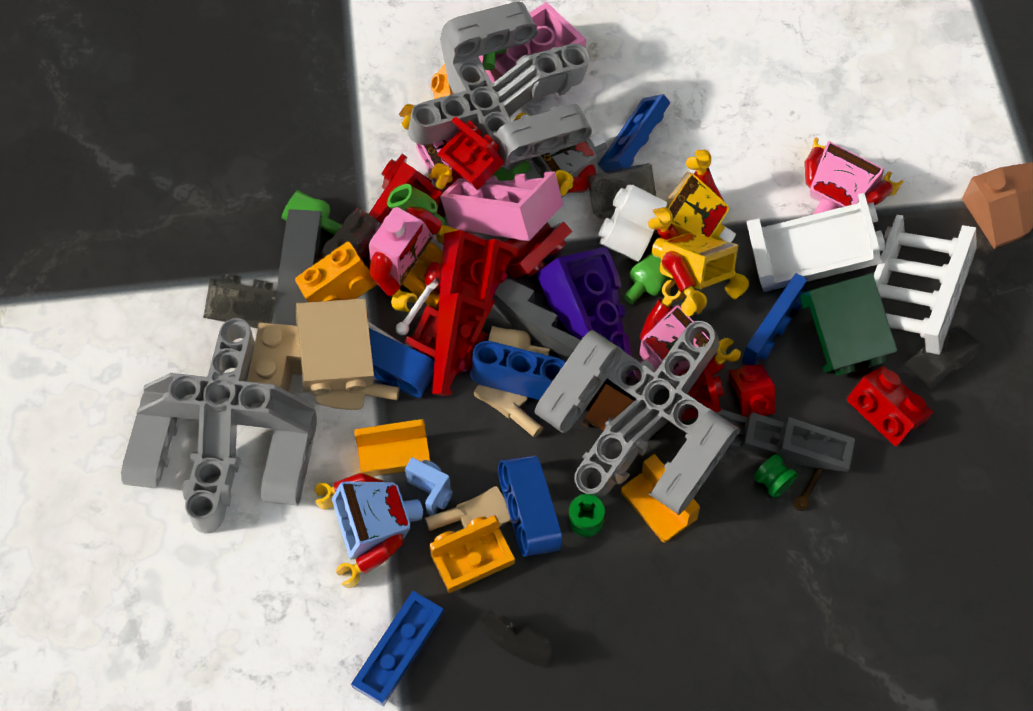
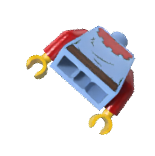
(370, 520)

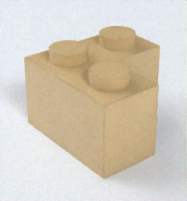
(275, 355)

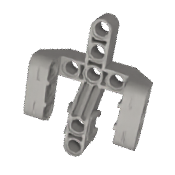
(491, 103)
(600, 359)
(162, 404)

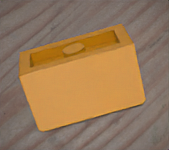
(391, 446)
(658, 517)

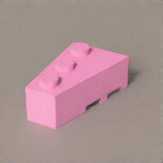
(503, 207)

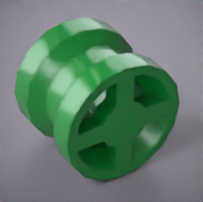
(775, 475)
(586, 523)

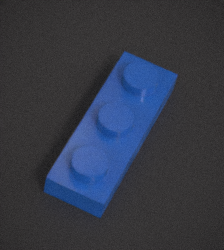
(634, 133)
(775, 322)
(397, 648)

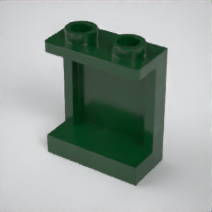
(850, 323)

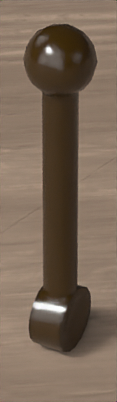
(801, 502)

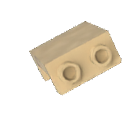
(334, 346)

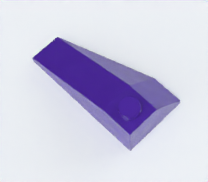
(585, 295)

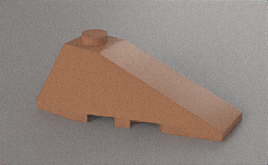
(1002, 203)

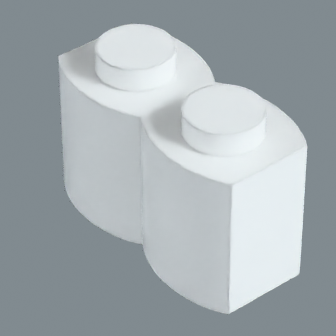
(628, 228)

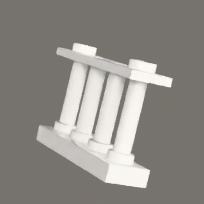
(950, 275)

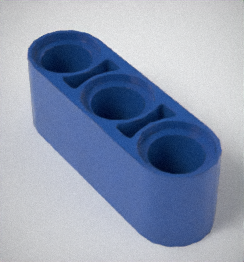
(400, 365)
(513, 369)
(529, 506)

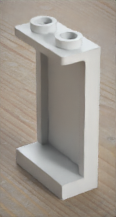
(817, 244)

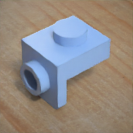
(430, 479)

